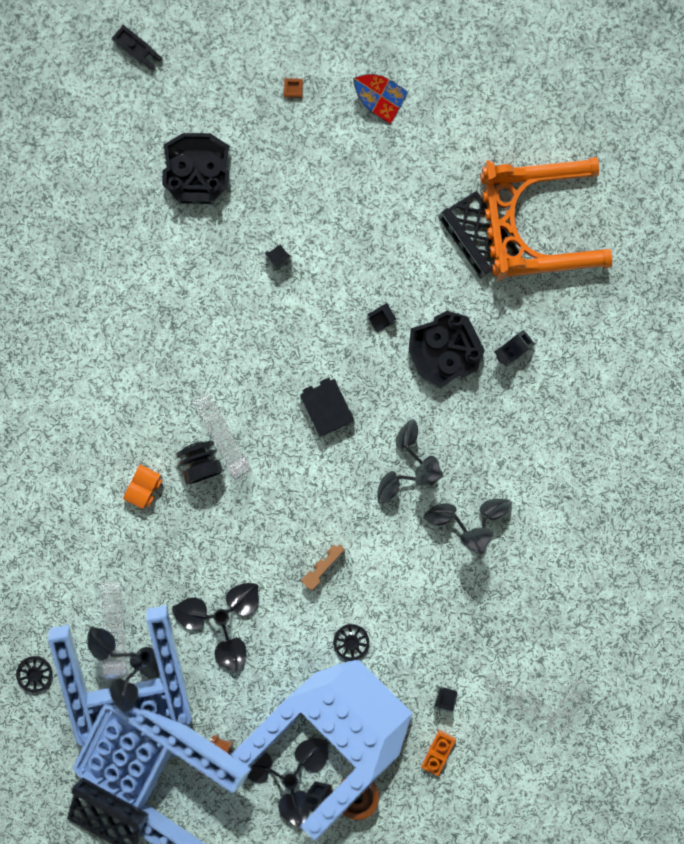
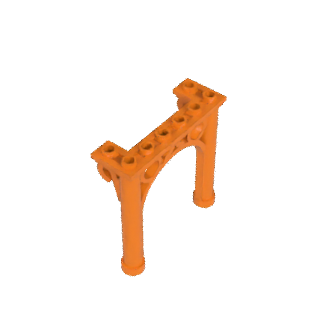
(516, 265)

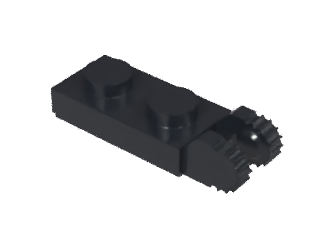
(135, 46)

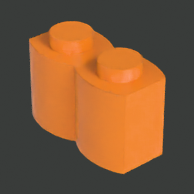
(142, 487)

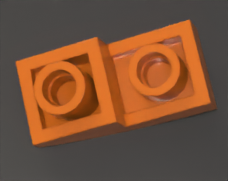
(438, 752)

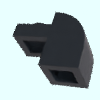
(514, 348)

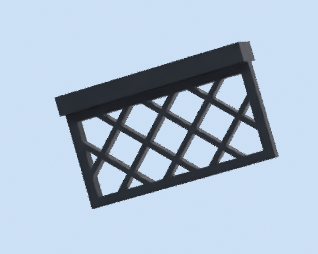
(463, 238)
(111, 806)

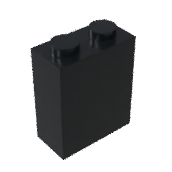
(326, 406)

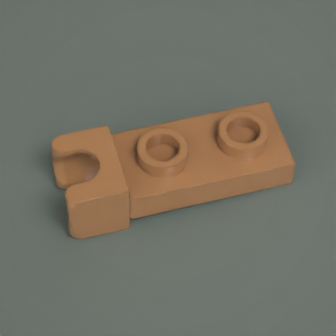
(312, 579)

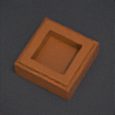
(293, 88)

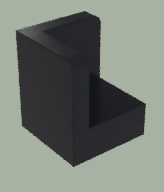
(278, 257)
(381, 317)
(445, 698)
(318, 794)

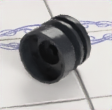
(199, 462)

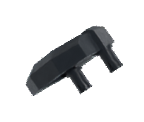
(197, 152)
(431, 355)

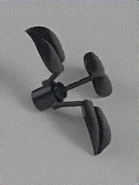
(425, 474)
(477, 538)
(191, 615)
(122, 692)
(293, 806)

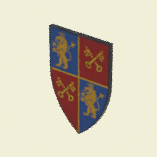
(380, 95)

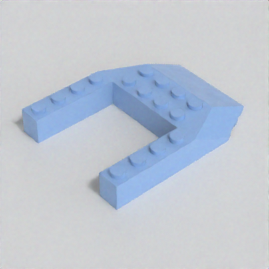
(160, 696)
(355, 716)
(130, 752)

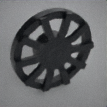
(351, 642)
(34, 674)

